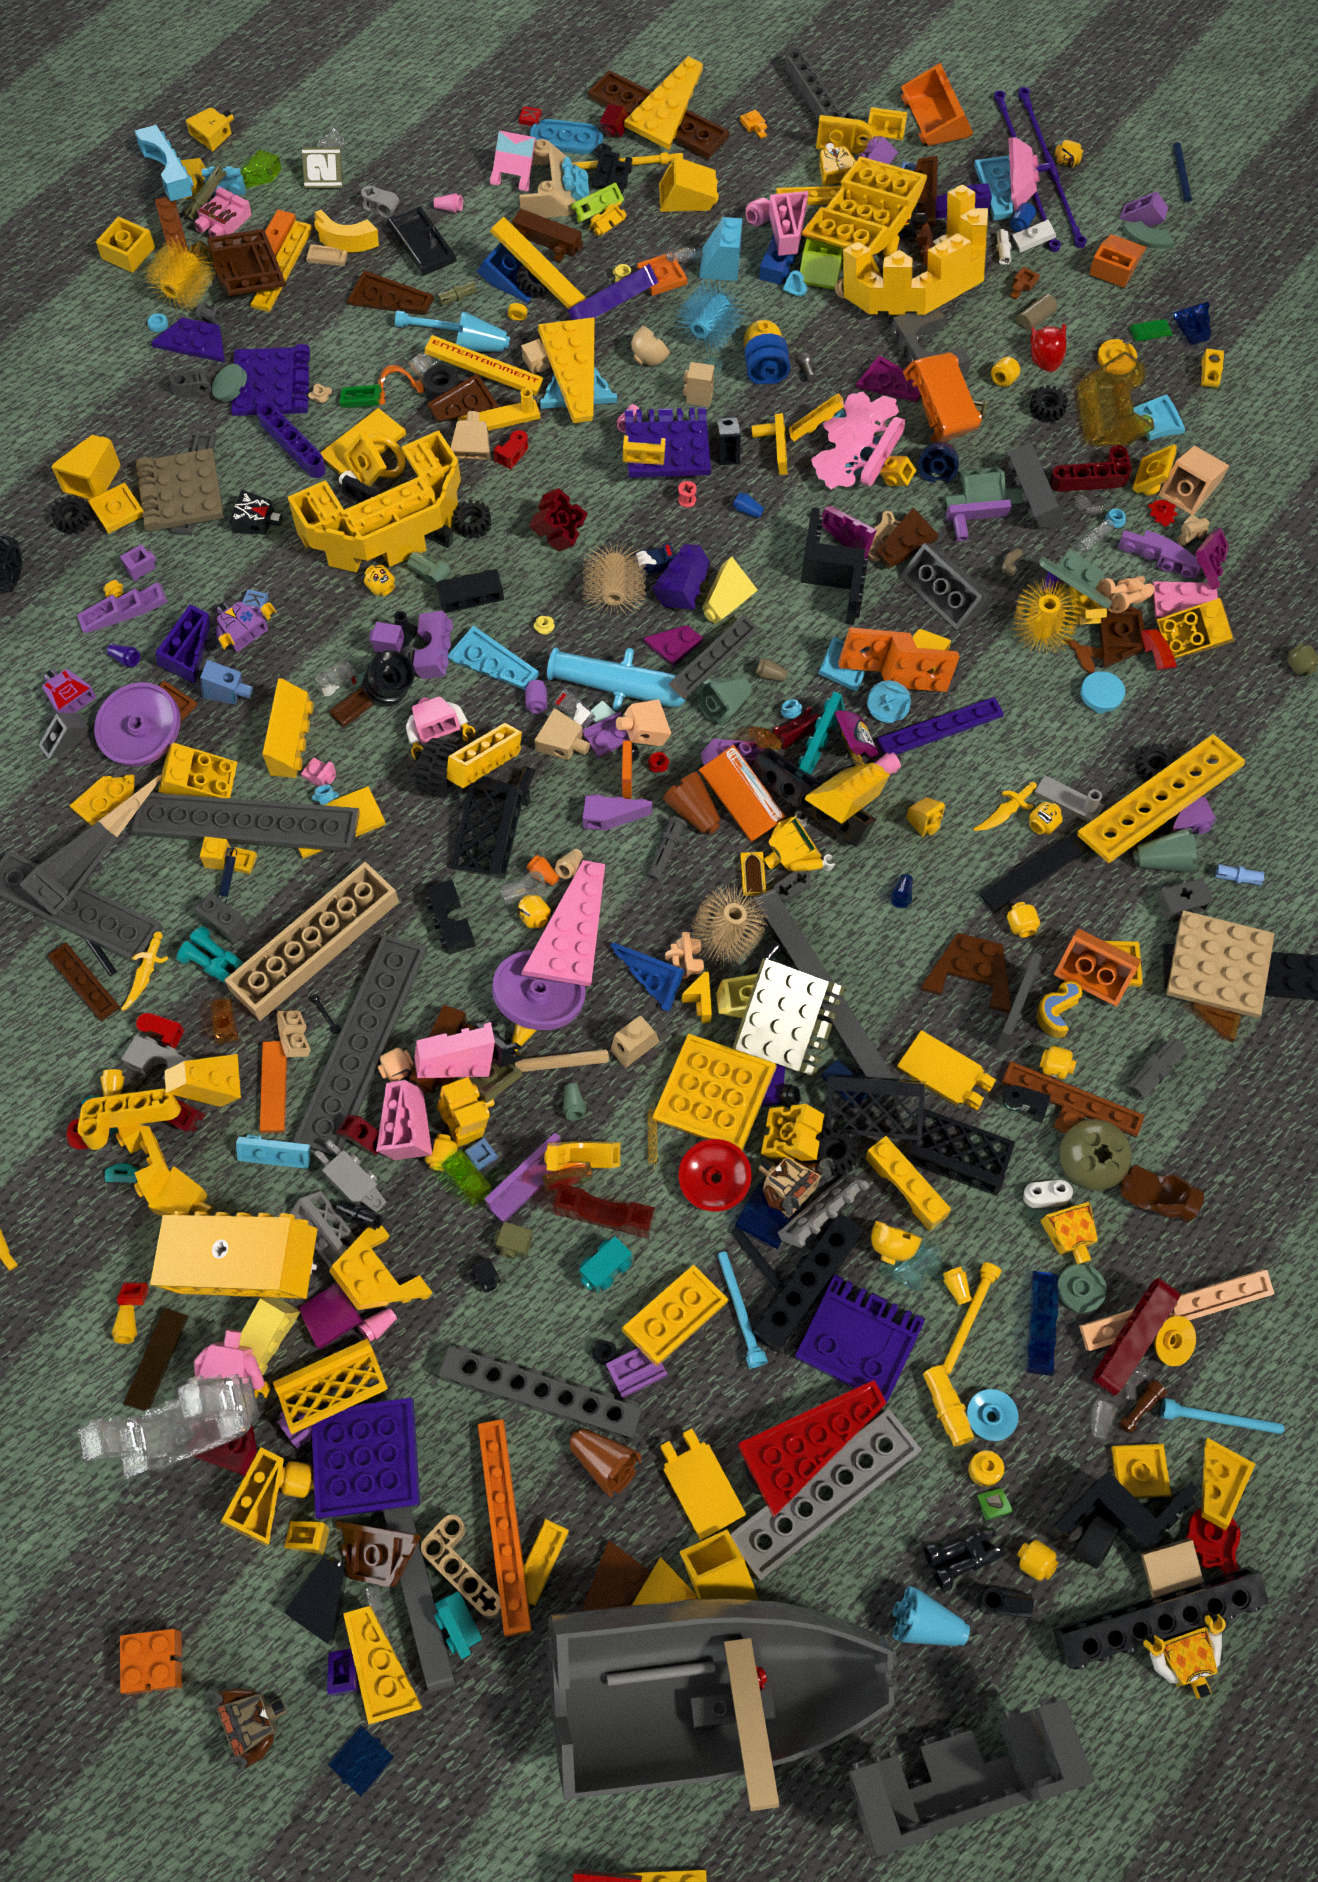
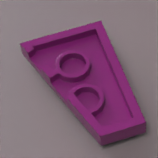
(889, 380)
(847, 529)
(1211, 555)

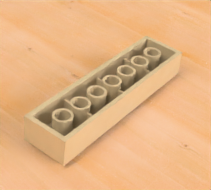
(312, 941)

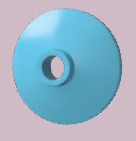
(997, 1403)

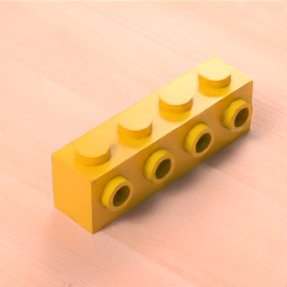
(483, 755)

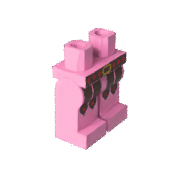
(222, 214)

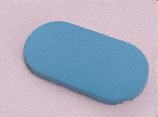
(568, 135)

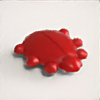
(1163, 511)

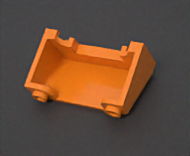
(936, 107)
(944, 396)

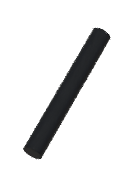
(101, 956)
(757, 1257)

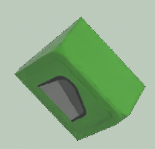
(994, 1504)

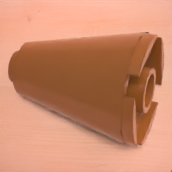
(694, 803)
(605, 1460)

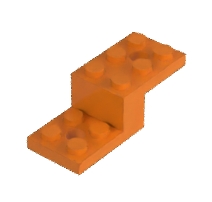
(898, 659)

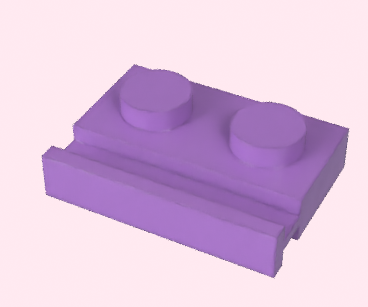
(605, 736)
(634, 1372)

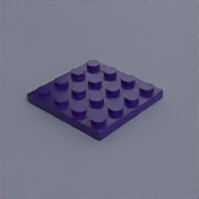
(366, 1459)

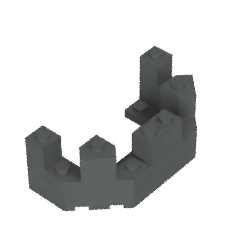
(960, 1788)

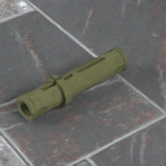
(205, 192)

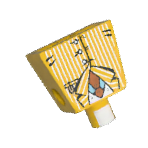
(834, 164)

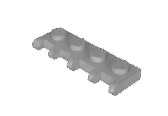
(821, 1209)

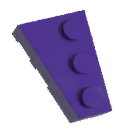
(682, 578)

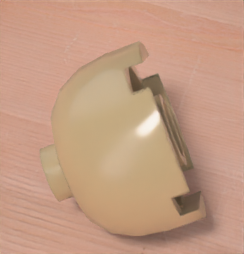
(648, 348)

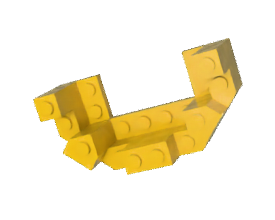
(953, 265)
(387, 523)

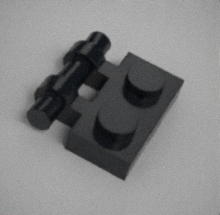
(606, 169)

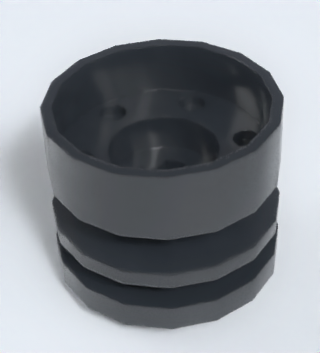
(392, 668)

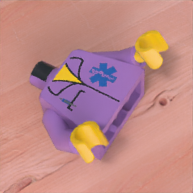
(241, 624)

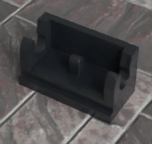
(503, 1053)

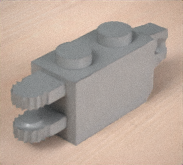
(350, 1179)

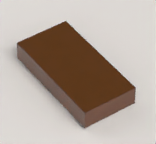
(351, 707)

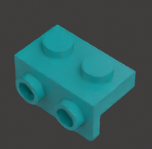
(459, 1623)

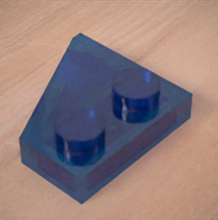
(1194, 322)

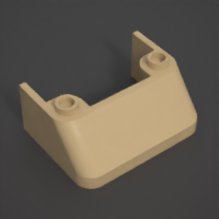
(552, 197)

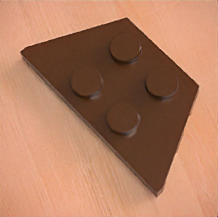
(1121, 635)
(375, 1552)

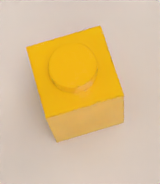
(214, 852)

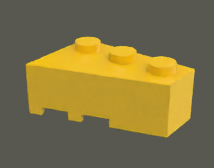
(206, 1080)

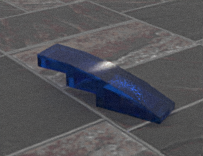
(1042, 1323)

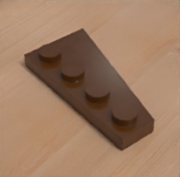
(385, 294)

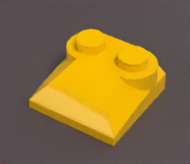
(1154, 470)

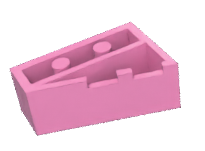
(787, 220)
(456, 1055)

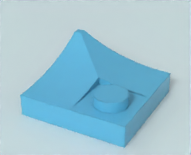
(1164, 415)

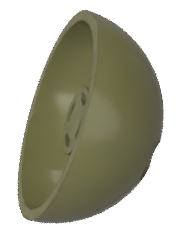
(1083, 1150)

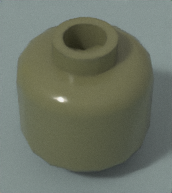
(1303, 659)

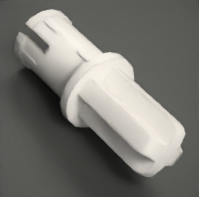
(1003, 247)

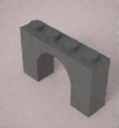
(911, 327)

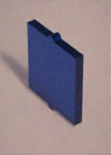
(361, 1761)

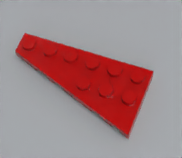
(797, 1449)

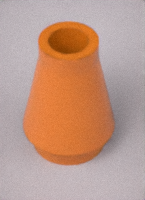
(541, 865)

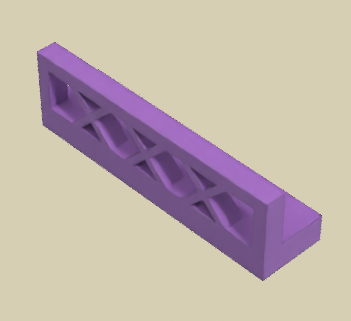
(520, 1184)

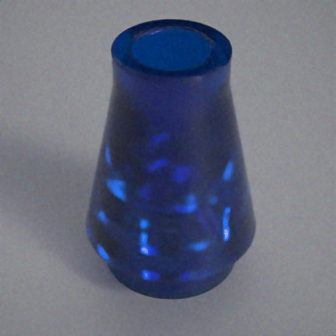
(902, 892)

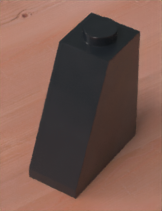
(320, 1600)

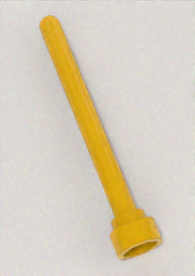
(989, 1274)

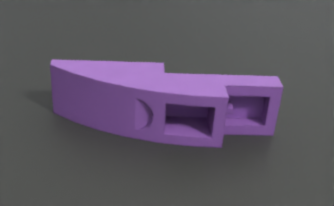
(1168, 553)

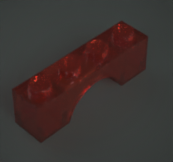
(622, 1217)

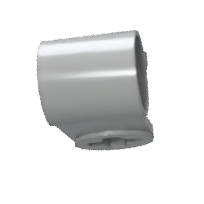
(380, 202)

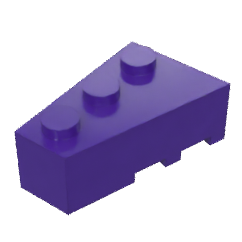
(185, 644)

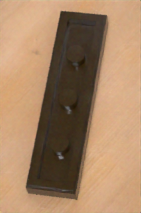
(156, 1360)

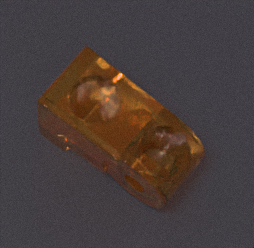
(224, 1021)

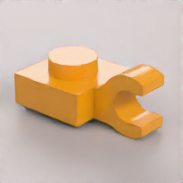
(754, 122)

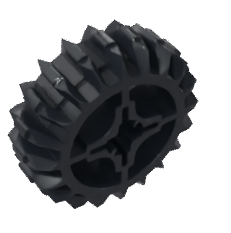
(10, 563)

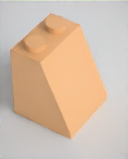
(1193, 479)

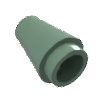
(573, 1103)

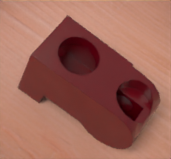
(360, 1134)

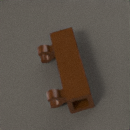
(548, 233)
(449, 1022)

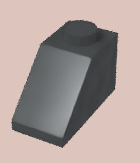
(62, 734)

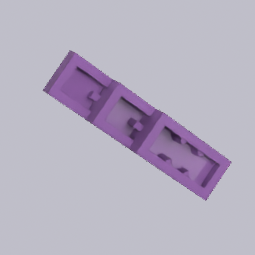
(115, 610)

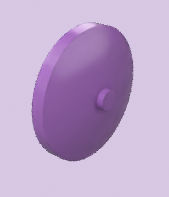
(137, 724)
(534, 1000)

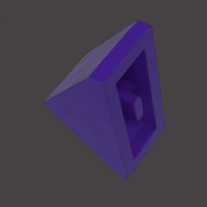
(342, 1673)

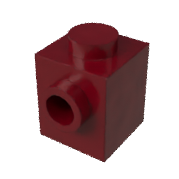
(613, 120)

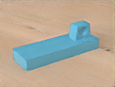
(262, 1151)

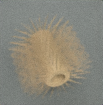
(614, 579)
(730, 925)

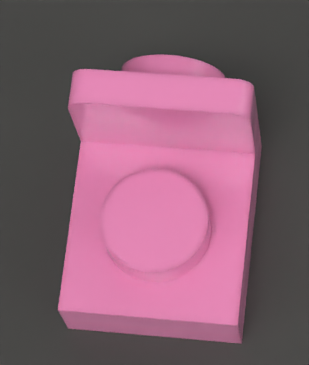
(319, 772)

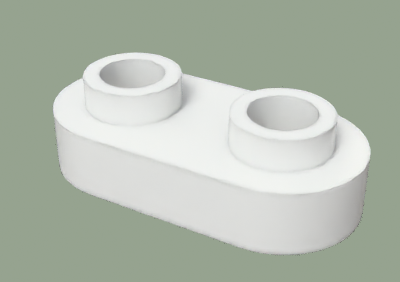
(1049, 1195)

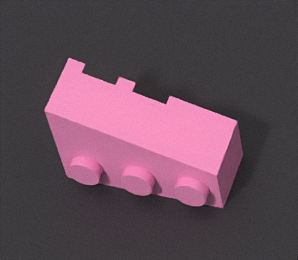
(404, 1122)

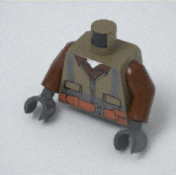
(247, 1723)

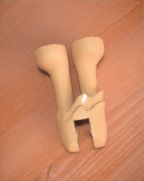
(1125, 593)

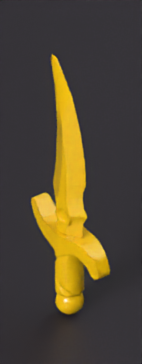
(1008, 808)
(144, 971)

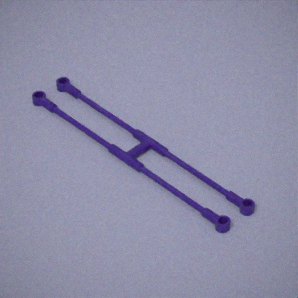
(1023, 94)

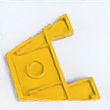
(368, 1280)

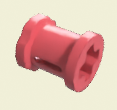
(690, 491)

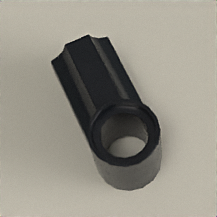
(1008, 1603)

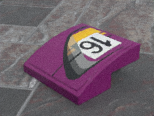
(856, 733)

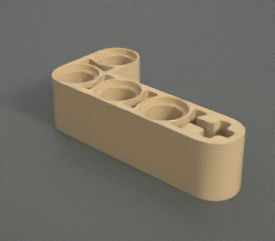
(465, 1572)

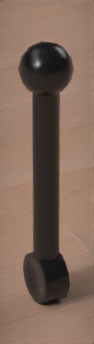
(334, 1027)

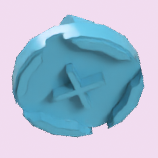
(889, 701)

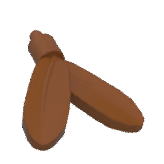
(1084, 655)

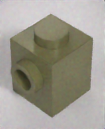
(513, 1241)

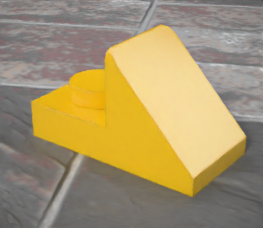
(700, 993)

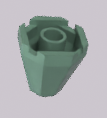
(722, 695)

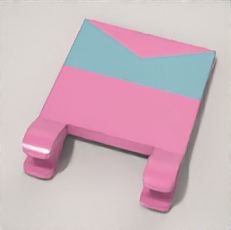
(513, 157)

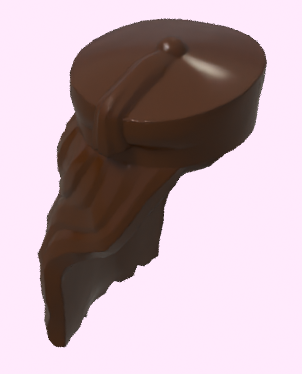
(1162, 1194)

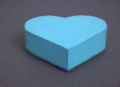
(795, 284)

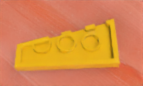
(379, 1672)

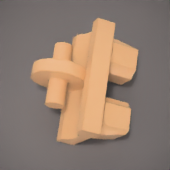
(682, 956)

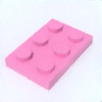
(1179, 596)

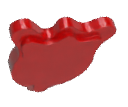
(1214, 1544)

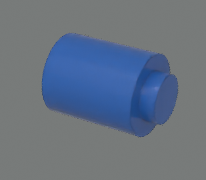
(1023, 217)

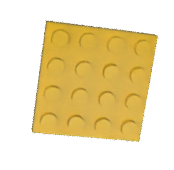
(714, 1091)

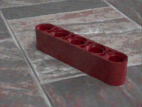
(1136, 1336)

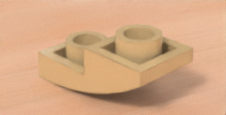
(291, 1033)

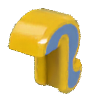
(1054, 1004)

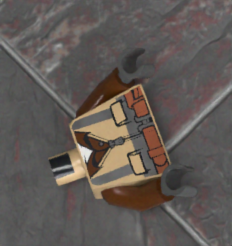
(792, 1182)

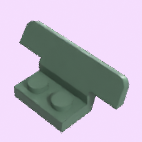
(984, 486)
(1078, 574)

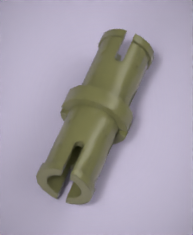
(457, 293)

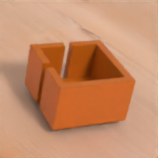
(147, 1660)

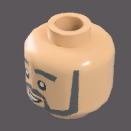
(396, 1065)

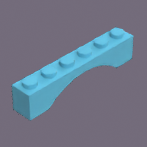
(174, 177)

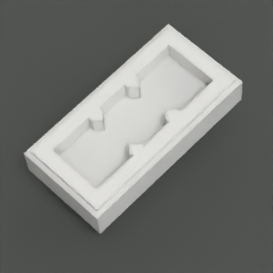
(1034, 236)

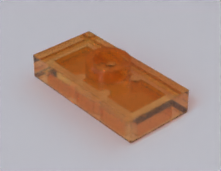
(764, 738)

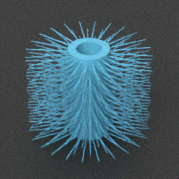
(710, 316)

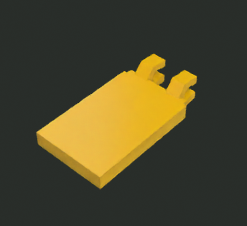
(945, 1071)
(701, 1486)

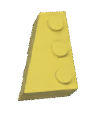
(267, 1328)

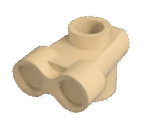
(1193, 528)

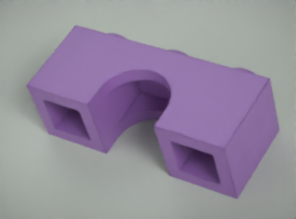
(433, 659)

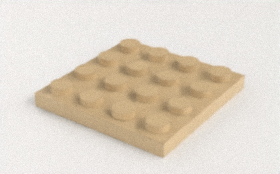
(1220, 964)

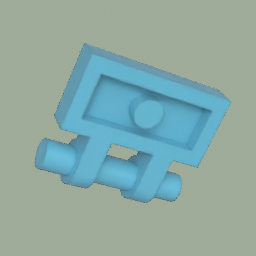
(575, 179)
(232, 181)

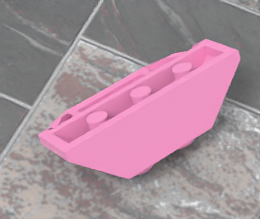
(1022, 171)

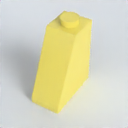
(728, 591)

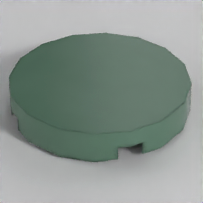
(228, 382)
(1075, 1294)

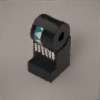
(1027, 1100)

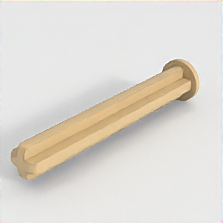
(563, 1060)

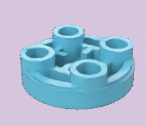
(1102, 691)

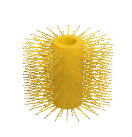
(180, 274)
(1046, 617)

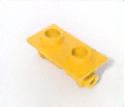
(601, 222)

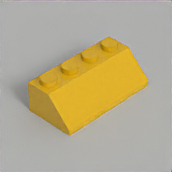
(287, 730)
(849, 791)

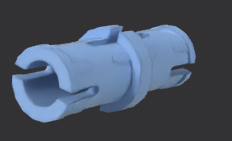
(1239, 874)

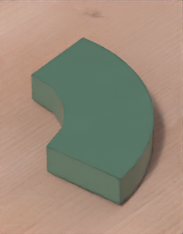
(1154, 238)

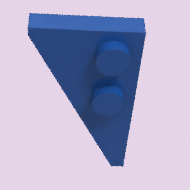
(657, 976)

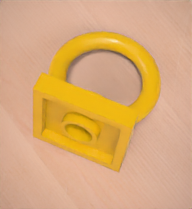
(366, 461)

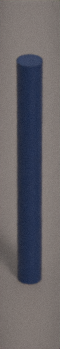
(1182, 172)

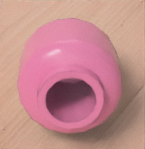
(758, 212)

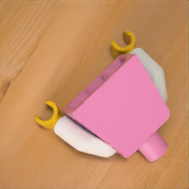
(433, 720)

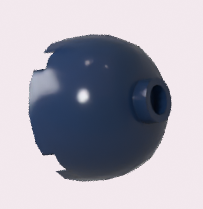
(938, 458)

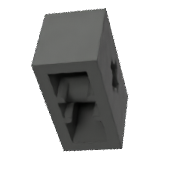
(1188, 896)
(221, 918)

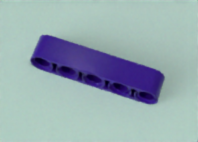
(614, 294)
(291, 440)

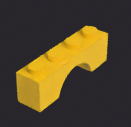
(894, 1166)

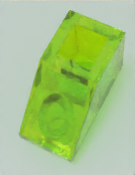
(261, 169)
(467, 1178)

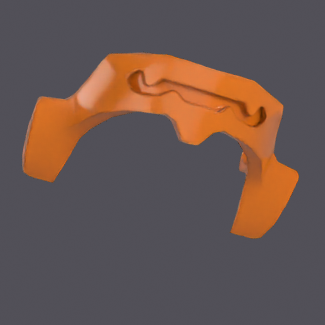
(395, 368)

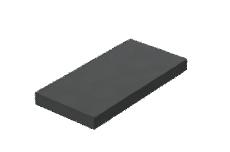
(1019, 1002)

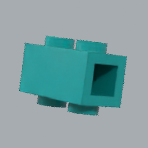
(599, 1270)

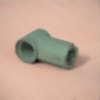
(428, 568)

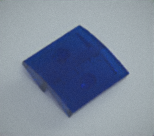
(763, 1221)

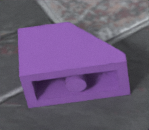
(1148, 209)

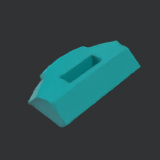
(111, 1176)

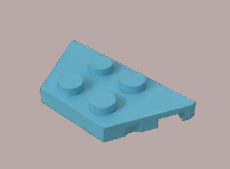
(554, 397)

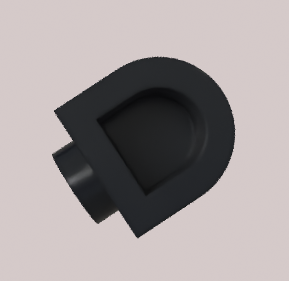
(485, 1275)

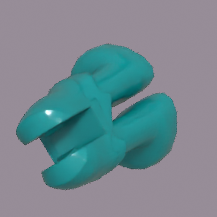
(214, 967)

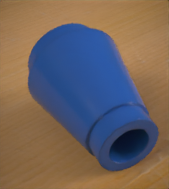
(746, 504)

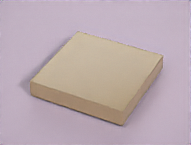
(1171, 1567)

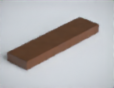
(83, 981)

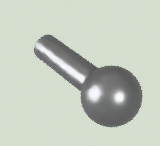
(805, 360)

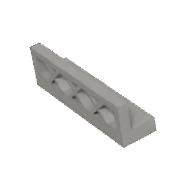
(328, 1237)

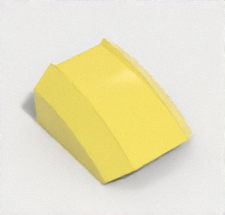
(734, 995)

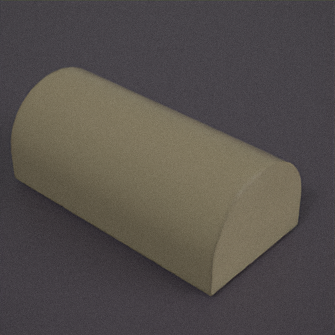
(1037, 312)

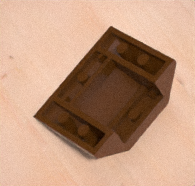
(245, 262)

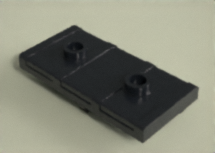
(421, 240)

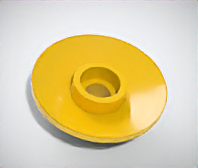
(1175, 1341)

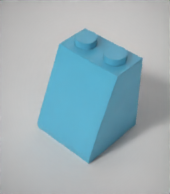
(722, 251)

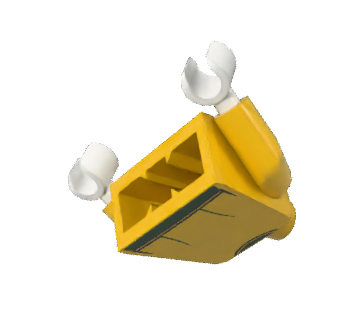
(795, 848)

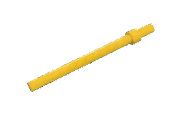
(663, 158)

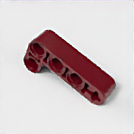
(1091, 476)

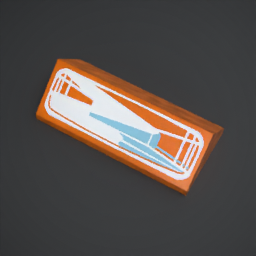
(742, 793)

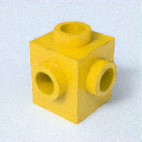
(897, 471)

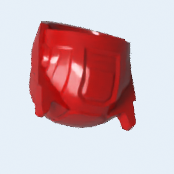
(1048, 347)

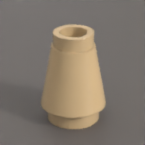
(567, 865)

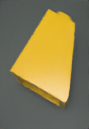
(688, 187)
(87, 468)
(718, 1569)

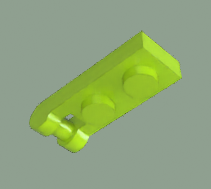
(597, 202)

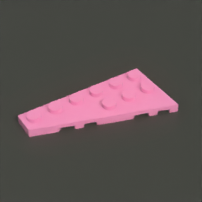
(570, 937)

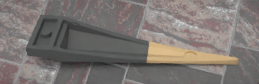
(63, 873)

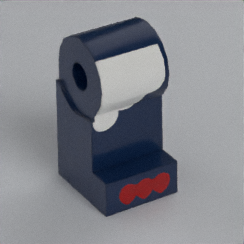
(655, 560)

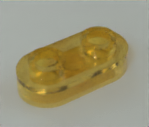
(201, 246)

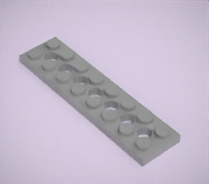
(844, 1496)

